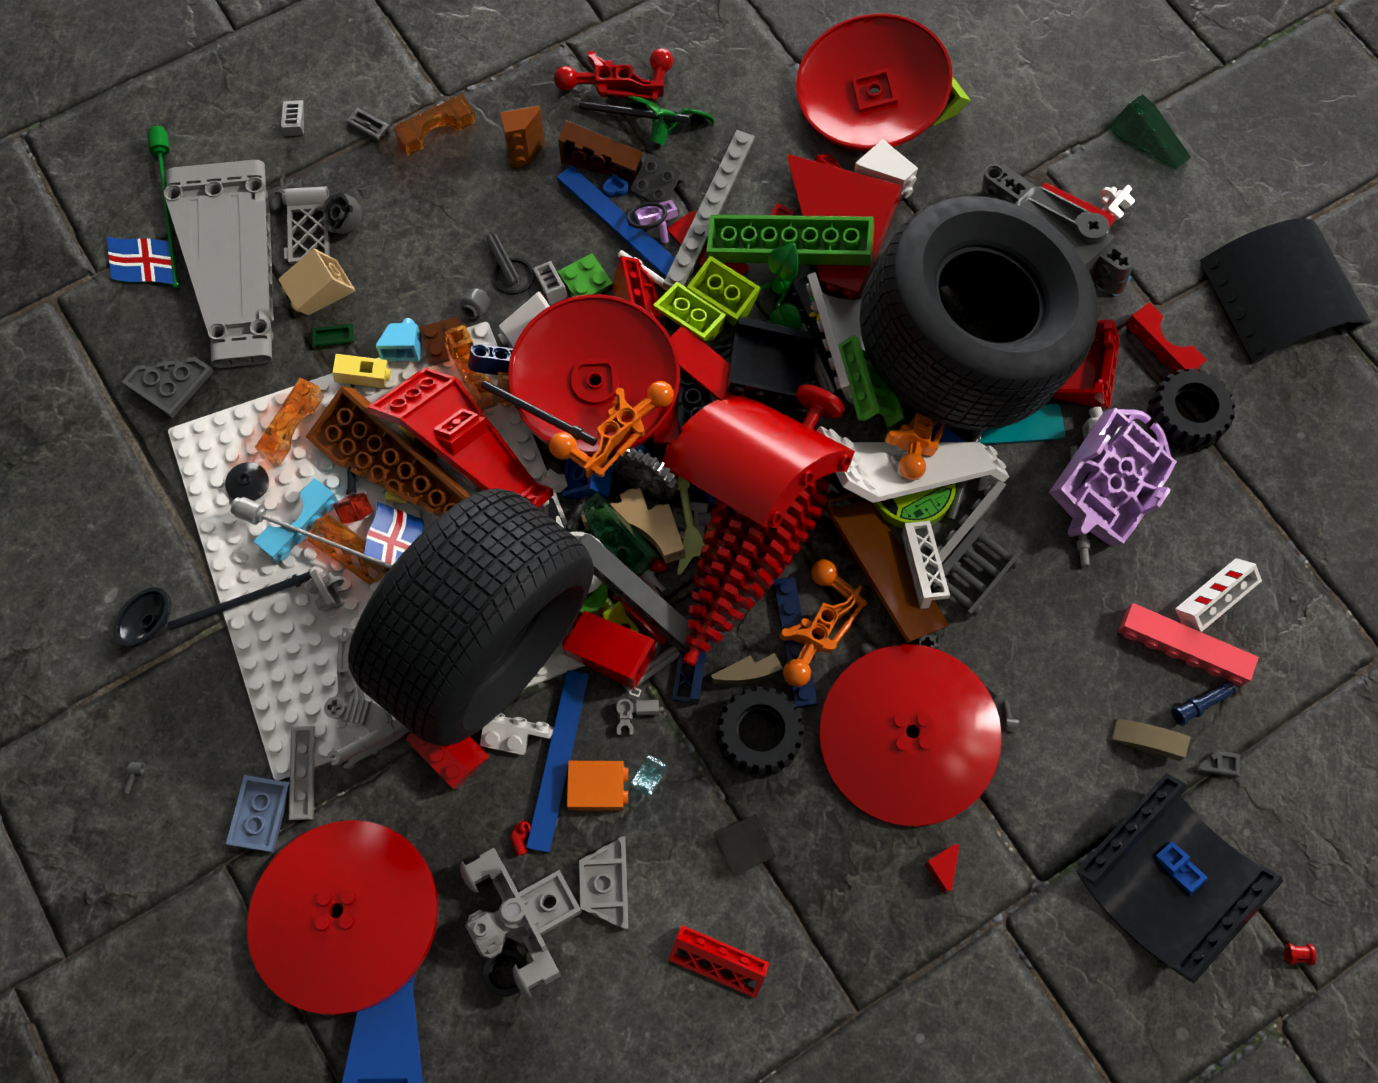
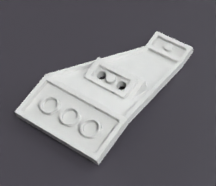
(876, 472)

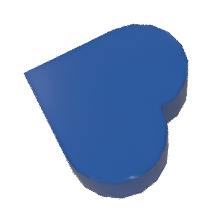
(615, 186)

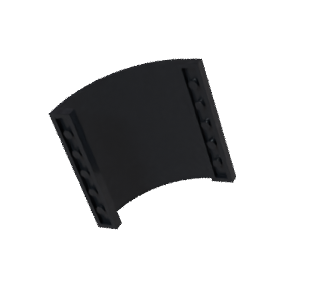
(1282, 286)
(1152, 906)

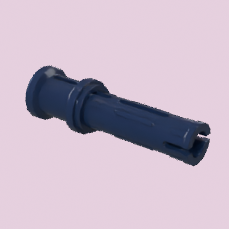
(1196, 707)

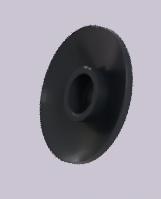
(253, 488)

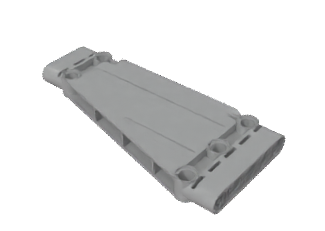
(226, 244)

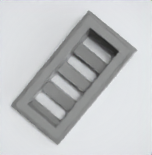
(297, 128)
(554, 293)

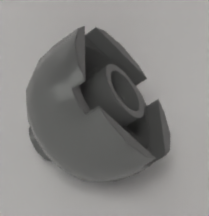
(341, 213)

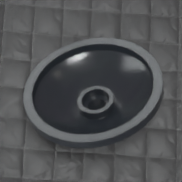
(142, 617)

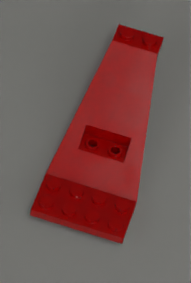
(454, 427)

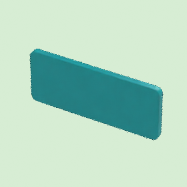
(1041, 426)

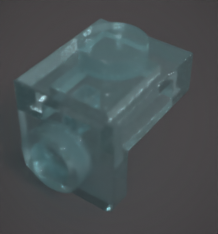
(649, 775)

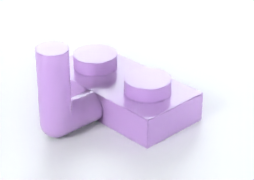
(652, 214)

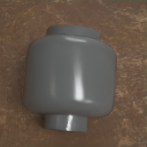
(475, 303)

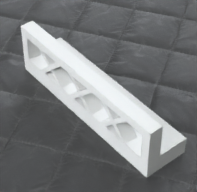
(917, 566)

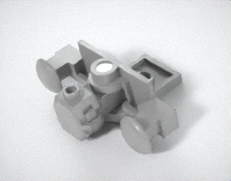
(519, 917)

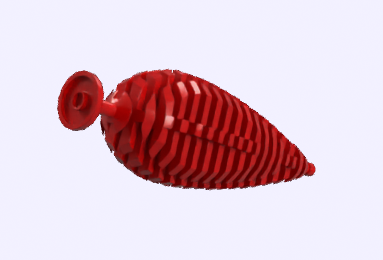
(747, 554)

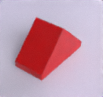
(943, 868)

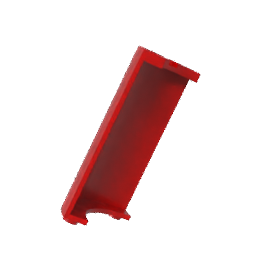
(753, 457)

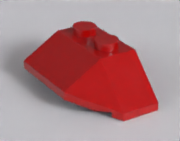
(635, 285)

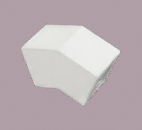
(554, 480)

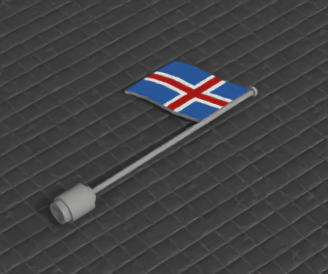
(385, 542)

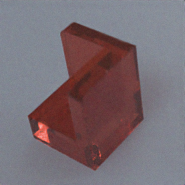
(353, 508)

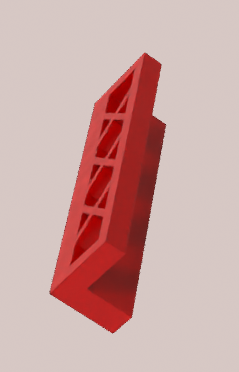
(720, 957)

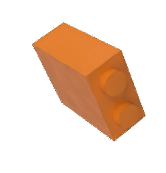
(597, 786)

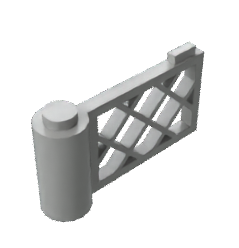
(305, 200)

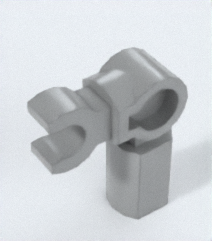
(626, 708)

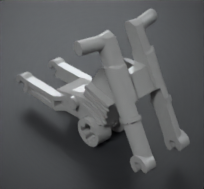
(352, 707)

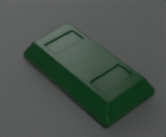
(332, 335)

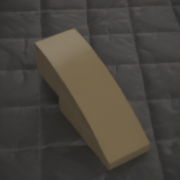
(748, 672)
(1151, 739)

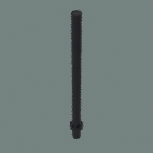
(296, 580)

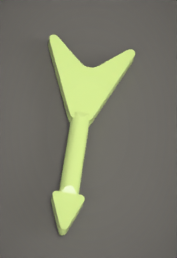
(692, 539)

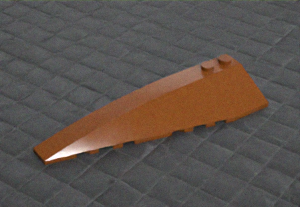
(382, 454)

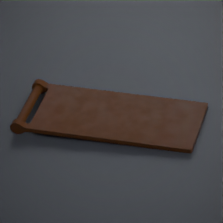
(884, 565)

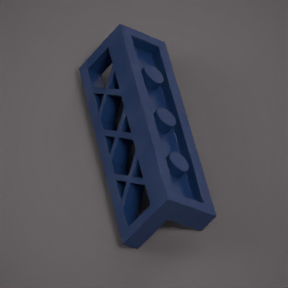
(697, 676)

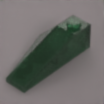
(1146, 128)
(619, 535)

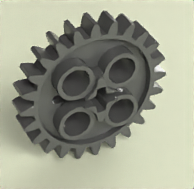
(646, 473)

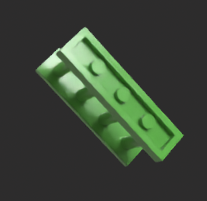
(862, 390)

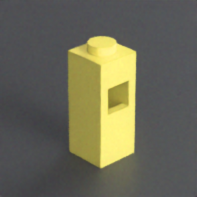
(361, 371)

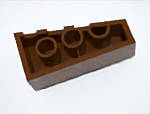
(598, 153)

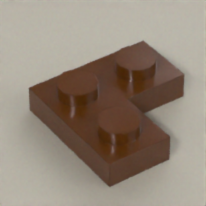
(434, 339)

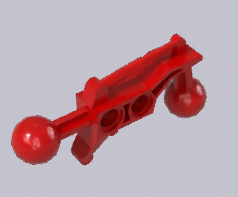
(614, 85)

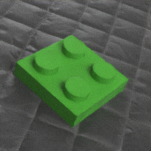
(585, 277)

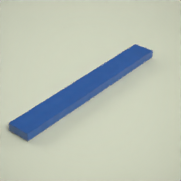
(616, 220)
(557, 762)

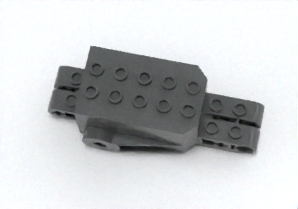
(1084, 230)

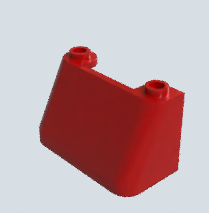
(1094, 379)

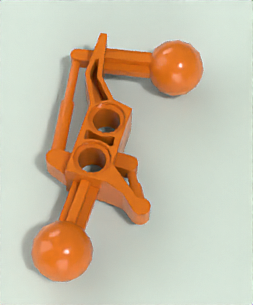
(916, 441)
(565, 446)
(823, 573)

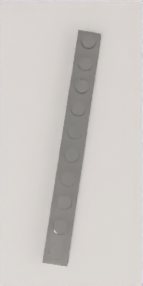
(711, 205)

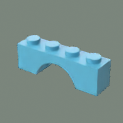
(279, 541)

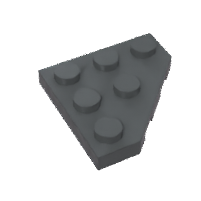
(168, 383)

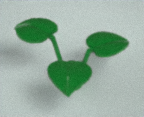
(660, 130)
(784, 263)

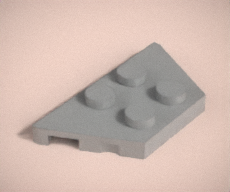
(605, 883)

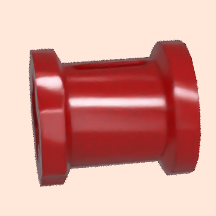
(1300, 954)

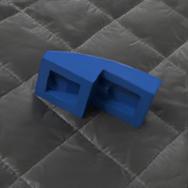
(1179, 867)

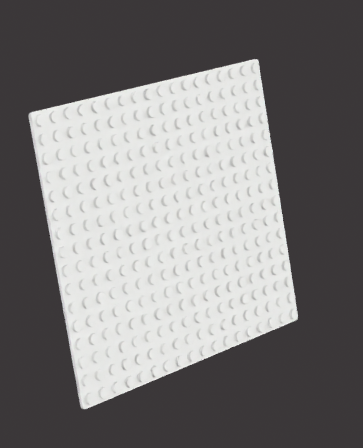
(283, 639)

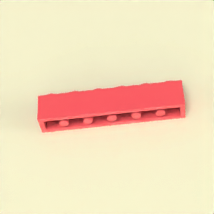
(1188, 645)

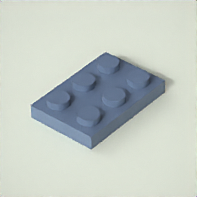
(258, 814)

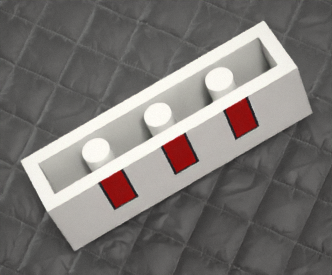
(1218, 594)

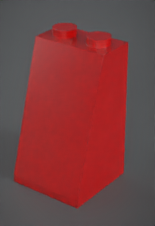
(609, 649)

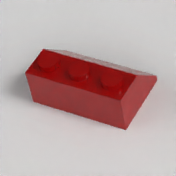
(452, 762)

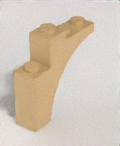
(653, 525)

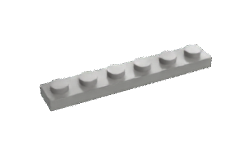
(967, 523)

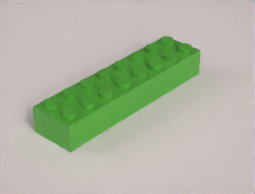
(817, 238)

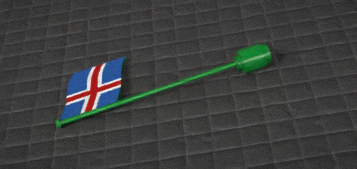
(146, 258)

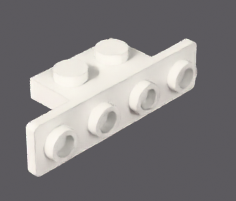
(512, 733)

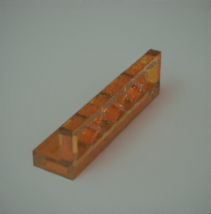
(346, 537)

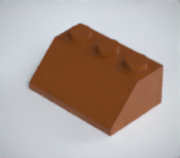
(523, 134)

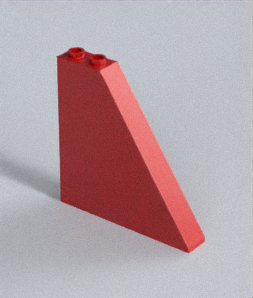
(839, 192)

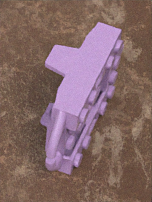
(1142, 472)

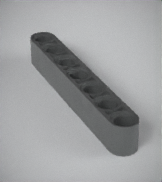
(637, 594)

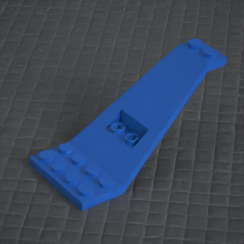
(386, 1042)

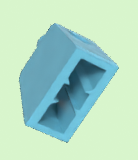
(400, 342)

